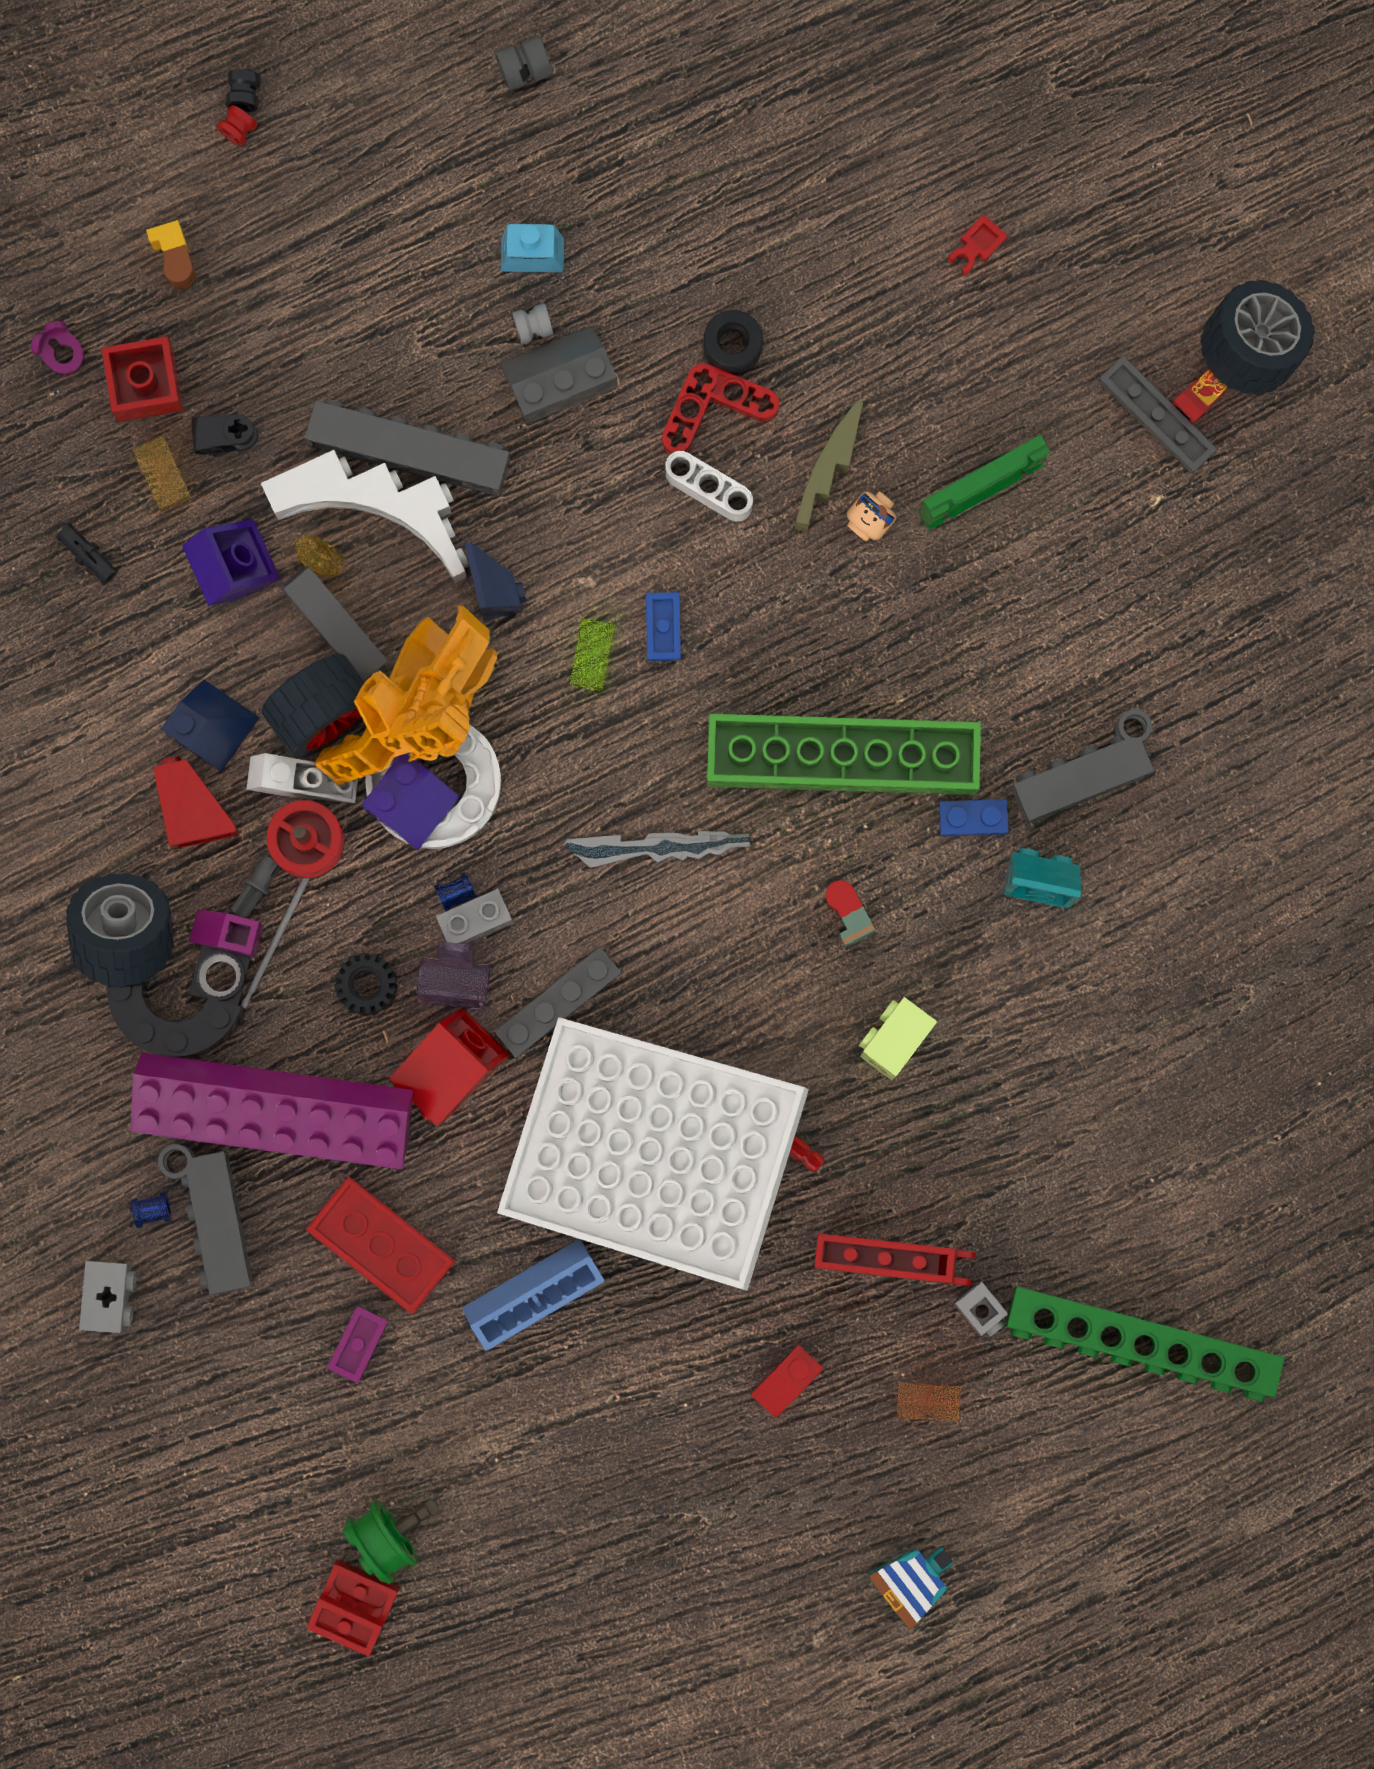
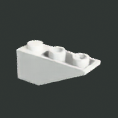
(296, 779)

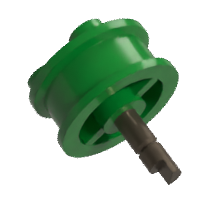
(384, 1540)

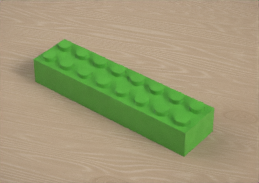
(844, 754)

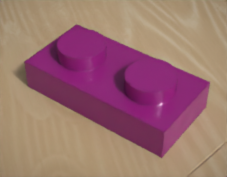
(357, 1344)

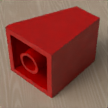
(449, 1066)

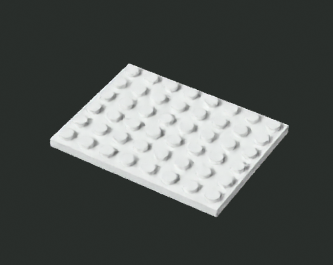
(653, 1152)

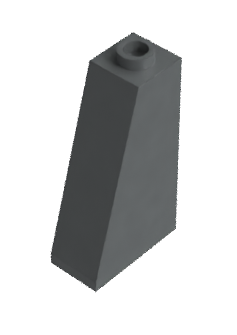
(332, 622)

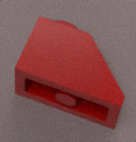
(787, 1381)

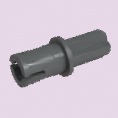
(255, 887)

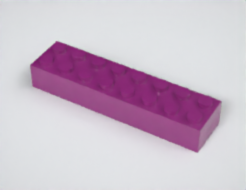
(271, 1110)

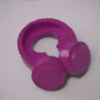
(41, 346)

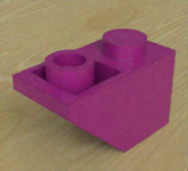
(226, 932)

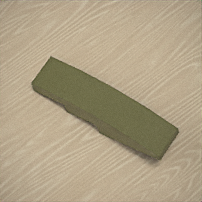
(834, 457)

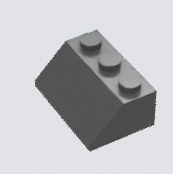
(559, 375)

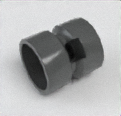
(523, 63)

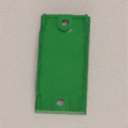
(983, 482)

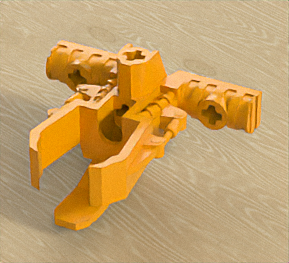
(421, 703)

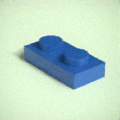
(663, 626)
(973, 817)

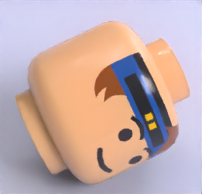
(871, 516)

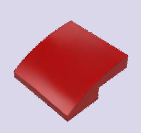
(352, 1608)

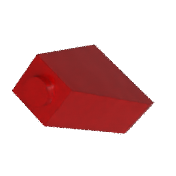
(189, 807)

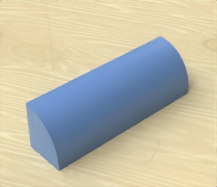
(532, 1294)

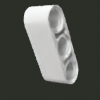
(700, 472)

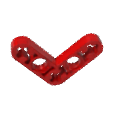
(714, 392)

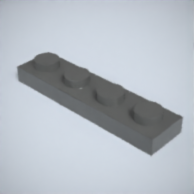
(1157, 415)
(558, 1001)

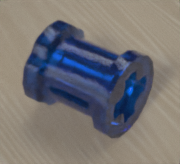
(455, 891)
(151, 1210)

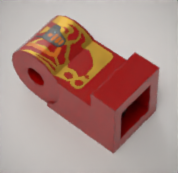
(1200, 396)

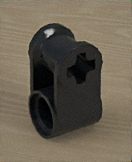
(216, 434)

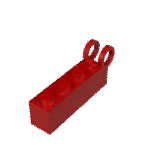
(890, 1259)

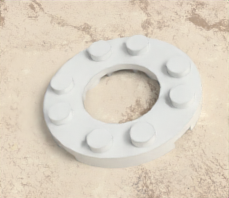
(478, 801)

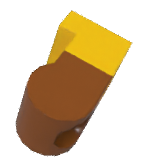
(178, 262)

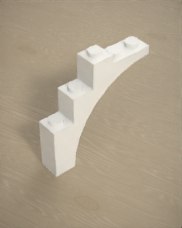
(325, 484)

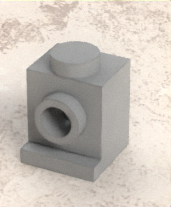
(978, 1296)

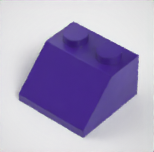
(230, 561)
(410, 801)

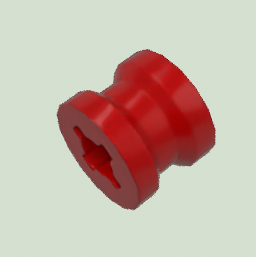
(236, 125)

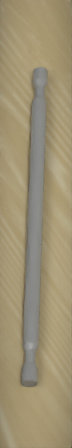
(275, 941)

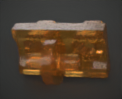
(928, 1402)

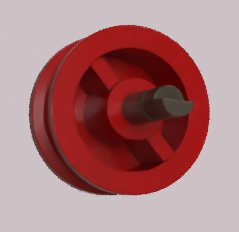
(305, 839)

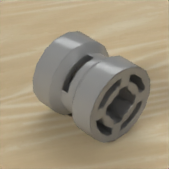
(535, 322)

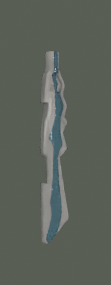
(659, 846)

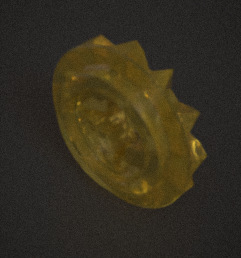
(319, 555)

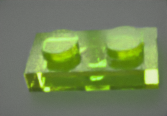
(592, 654)

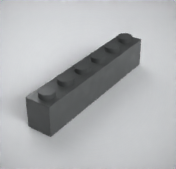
(407, 447)

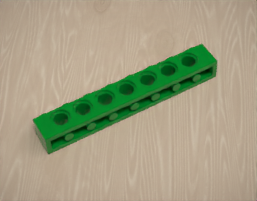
(1264, 1366)

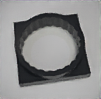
(206, 958)

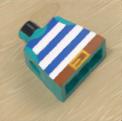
(912, 1583)

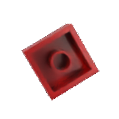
(142, 379)

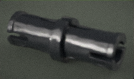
(102, 569)

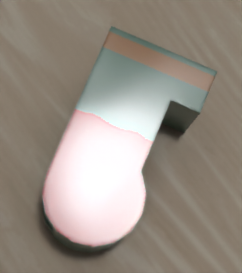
(844, 900)

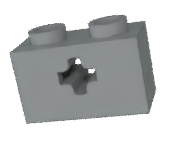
(475, 919)
(94, 1310)

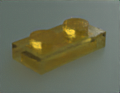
(162, 473)

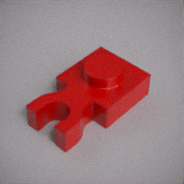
(980, 242)

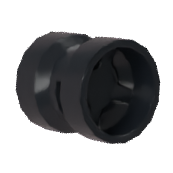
(243, 89)

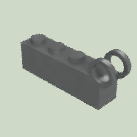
(1088, 776)
(216, 1218)

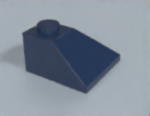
(494, 585)
(210, 725)

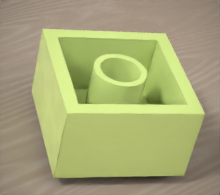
(898, 1038)

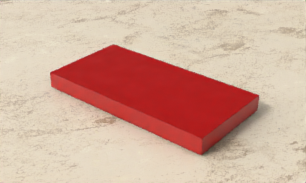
(380, 1245)

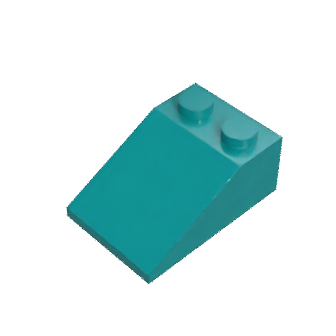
(1042, 879)

